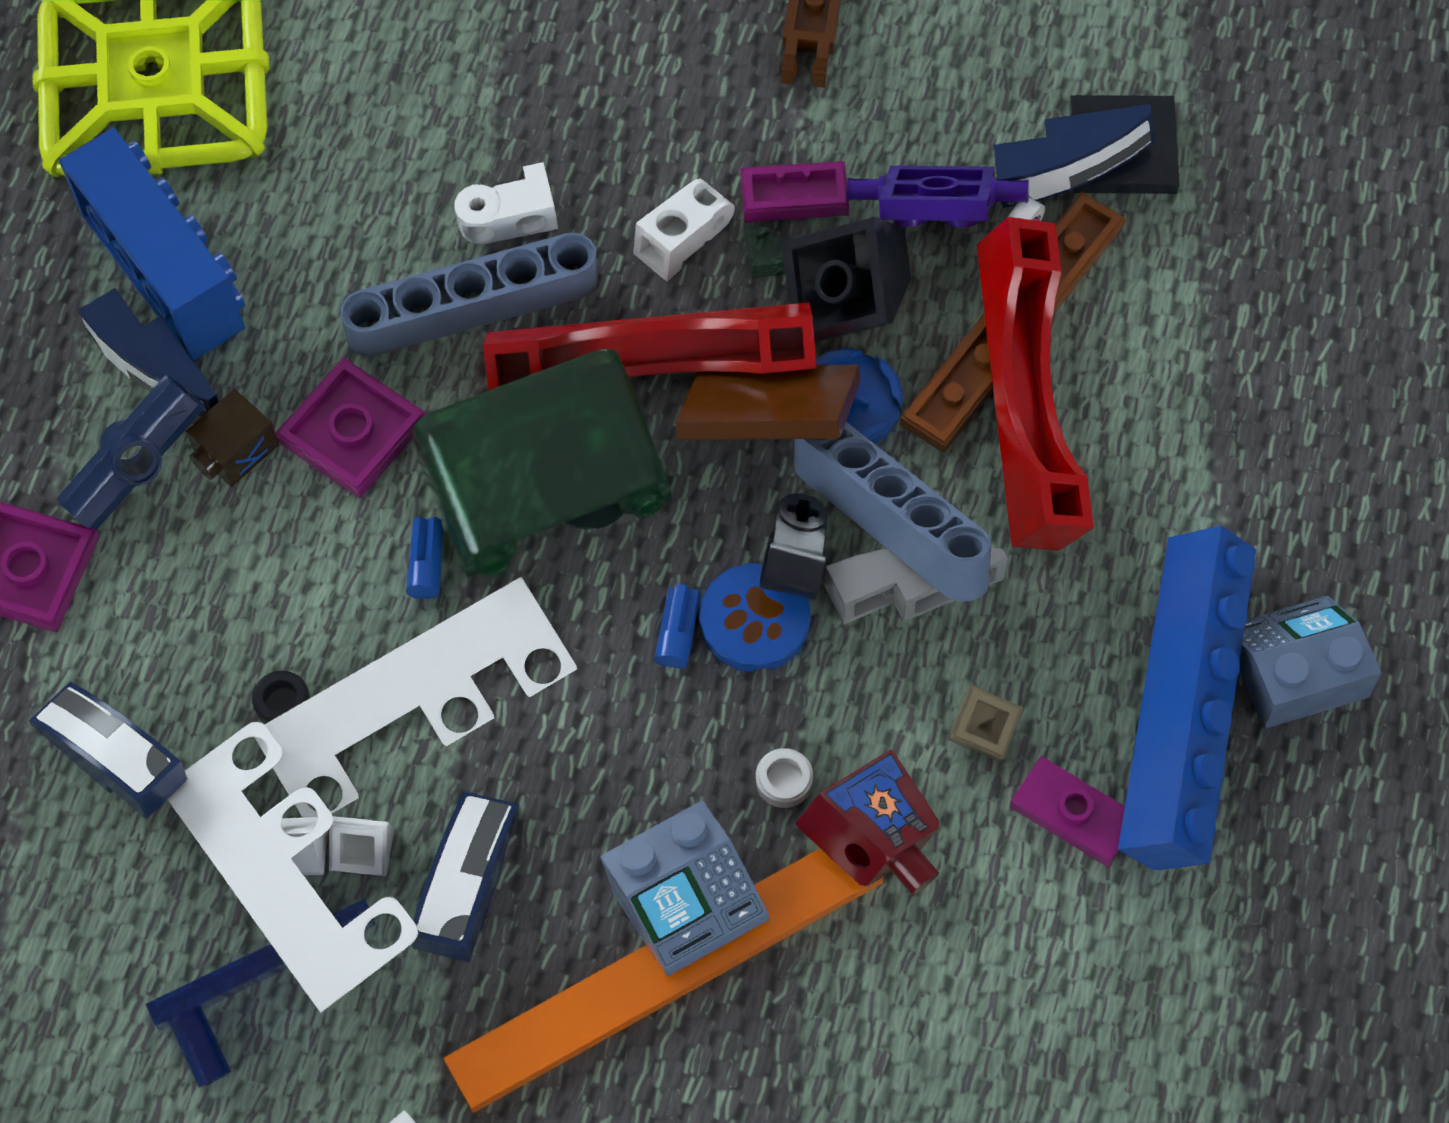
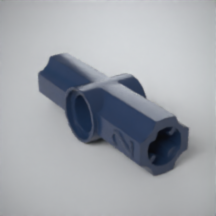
(107, 477)

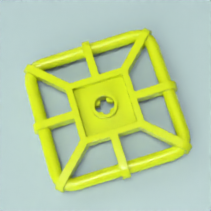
(173, 91)

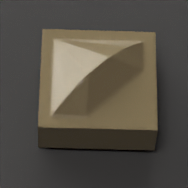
(985, 723)

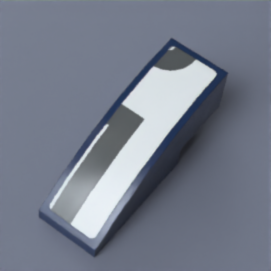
(1075, 150)
(143, 351)
(110, 748)
(464, 876)

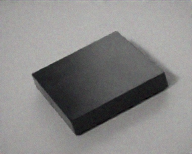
(1154, 168)

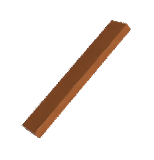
(966, 376)

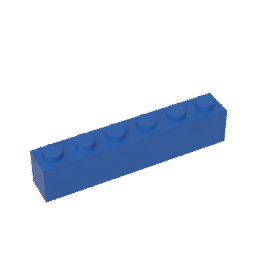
(1188, 700)

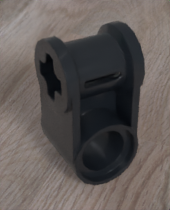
(796, 547)

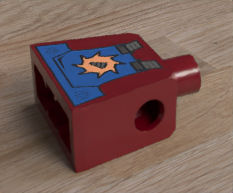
(875, 825)

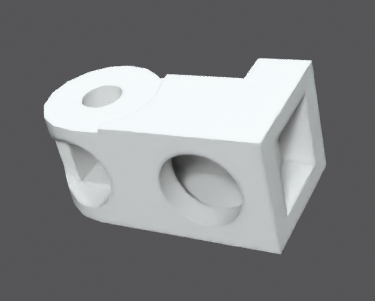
(507, 209)
(680, 227)

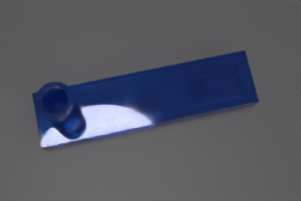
(184, 1006)

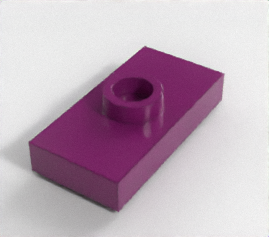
(794, 191)
(1071, 810)

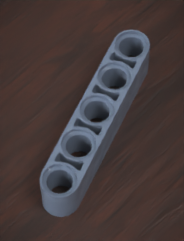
(445, 286)
(898, 511)

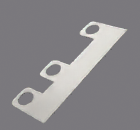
(414, 675)
(258, 867)

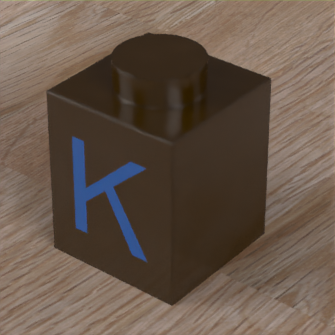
(231, 439)

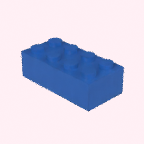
(154, 242)

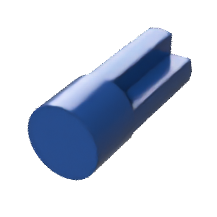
(425, 558)
(677, 627)

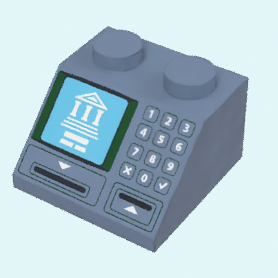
(1305, 661)
(684, 888)

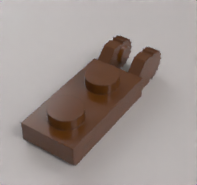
(810, 28)

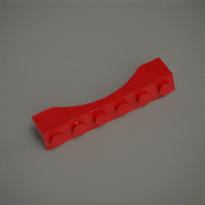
(716, 341)
(1042, 481)

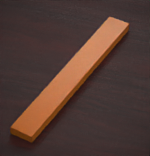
(639, 987)

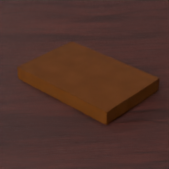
(769, 404)

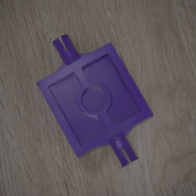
(937, 193)

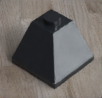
(848, 275)

